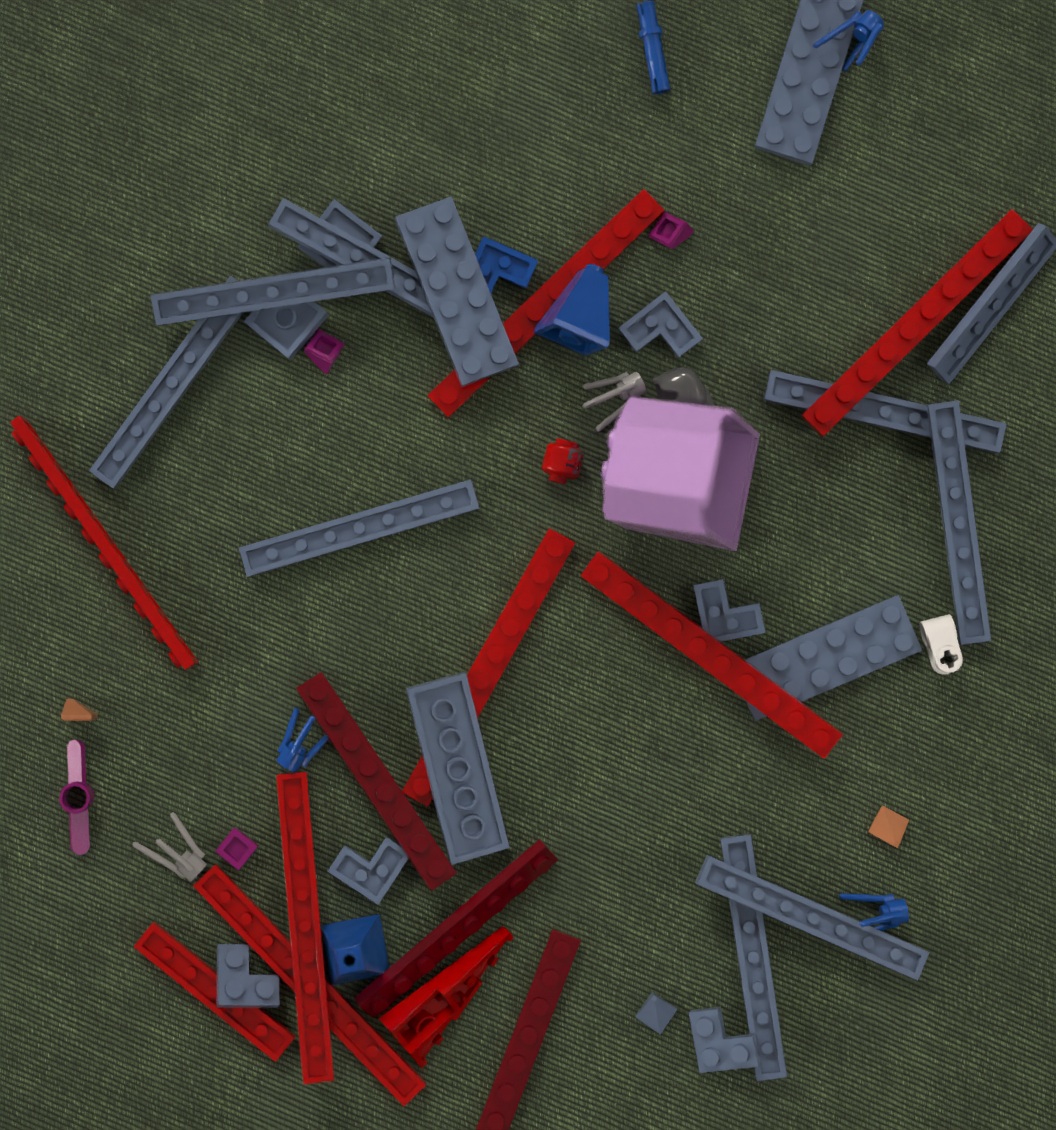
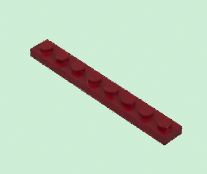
(376, 781)
(456, 929)
(529, 1031)

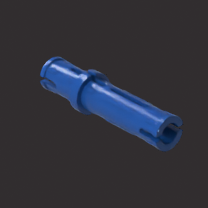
(651, 37)

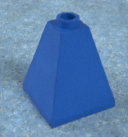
(580, 313)
(356, 937)

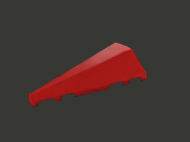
(426, 1012)

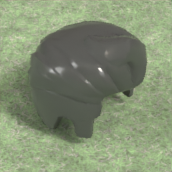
(682, 386)

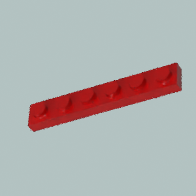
(201, 982)

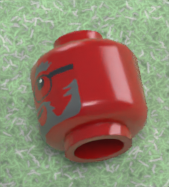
(562, 461)

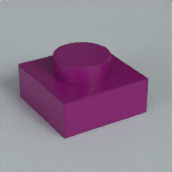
(237, 848)

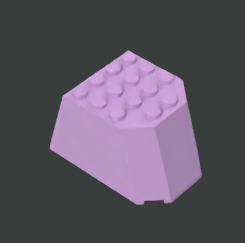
(679, 471)

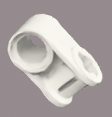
(939, 638)

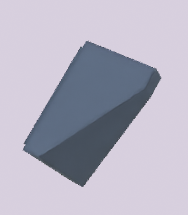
(656, 1012)

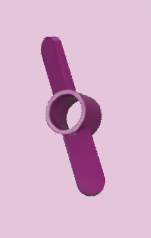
(77, 816)

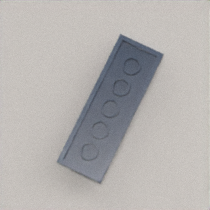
(806, 80)
(456, 291)
(839, 651)
(457, 768)

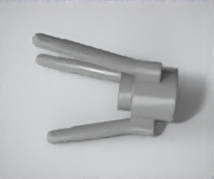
(629, 386)
(188, 864)

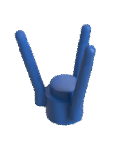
(865, 30)
(293, 754)
(891, 913)

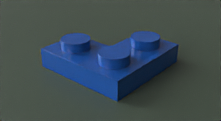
(504, 263)

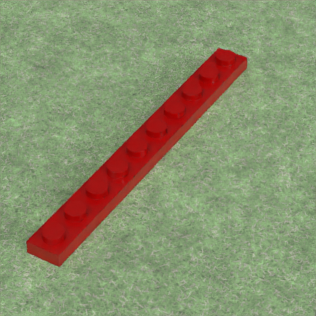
(916, 323)
(520, 326)
(95, 533)
(505, 637)
(712, 654)
(304, 928)
(344, 1019)

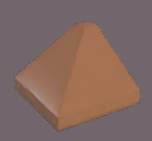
(77, 712)
(889, 826)

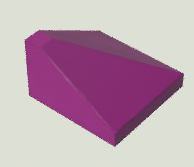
(670, 231)
(323, 350)

